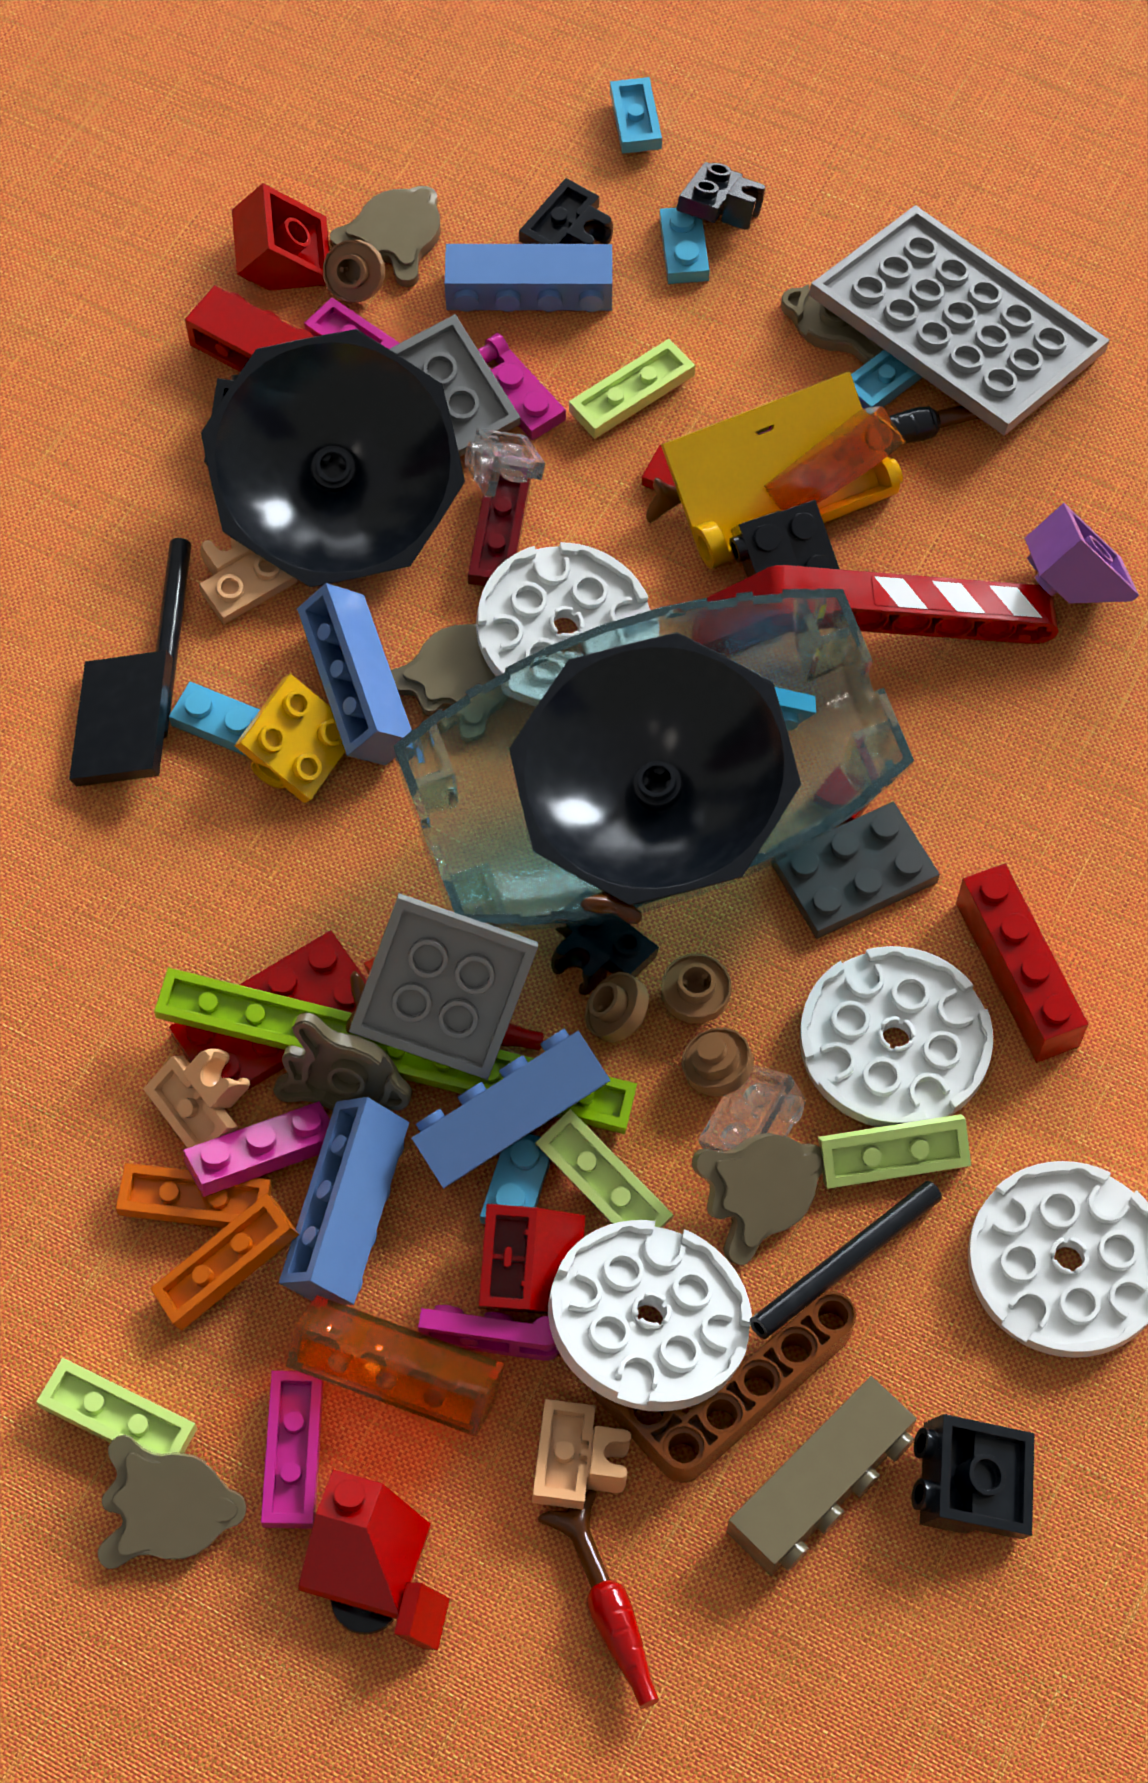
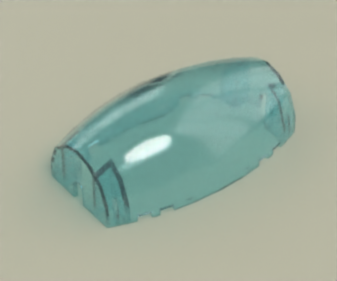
(467, 790)

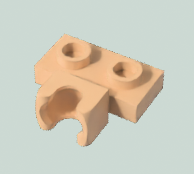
(239, 580)
(196, 1096)
(576, 1456)

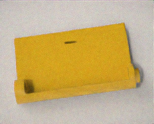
(726, 464)

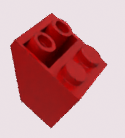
(523, 1255)

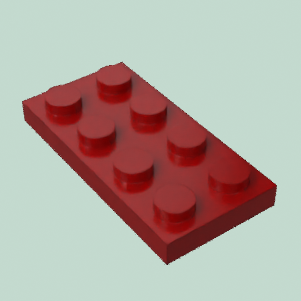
(310, 974)

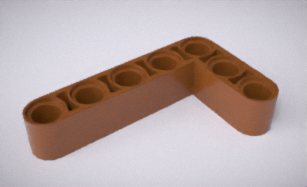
(734, 1397)

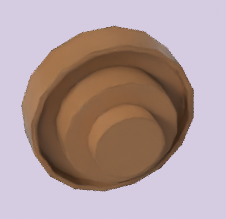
(353, 270)
(696, 988)
(616, 1007)
(717, 1062)

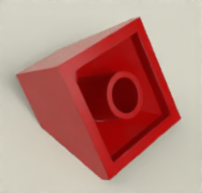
(363, 1545)

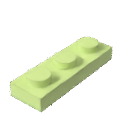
(631, 388)
(895, 1151)
(600, 1173)
(113, 1410)

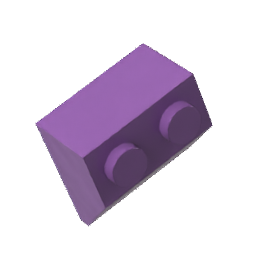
(1077, 561)

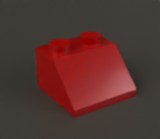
(279, 241)

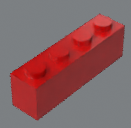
(233, 329)
(1021, 963)

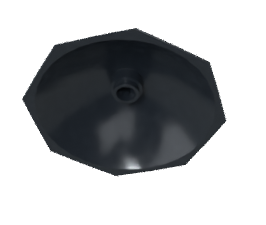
(332, 458)
(654, 768)

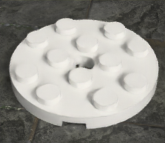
(546, 585)
(907, 991)
(1028, 1289)
(636, 1360)

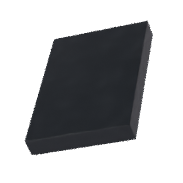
(121, 718)

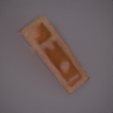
(837, 459)

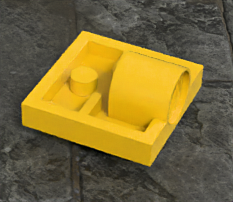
(293, 740)

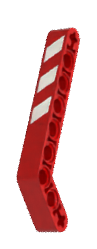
(921, 603)

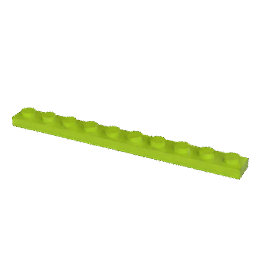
(270, 1021)

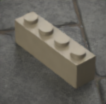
(821, 1476)

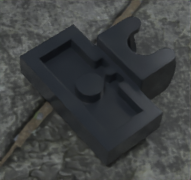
(723, 192)
(568, 218)
(601, 949)

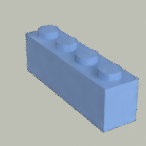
(528, 277)
(354, 673)
(510, 1108)
(345, 1201)

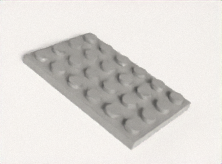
(959, 319)

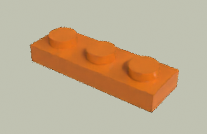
(174, 1197)
(224, 1261)

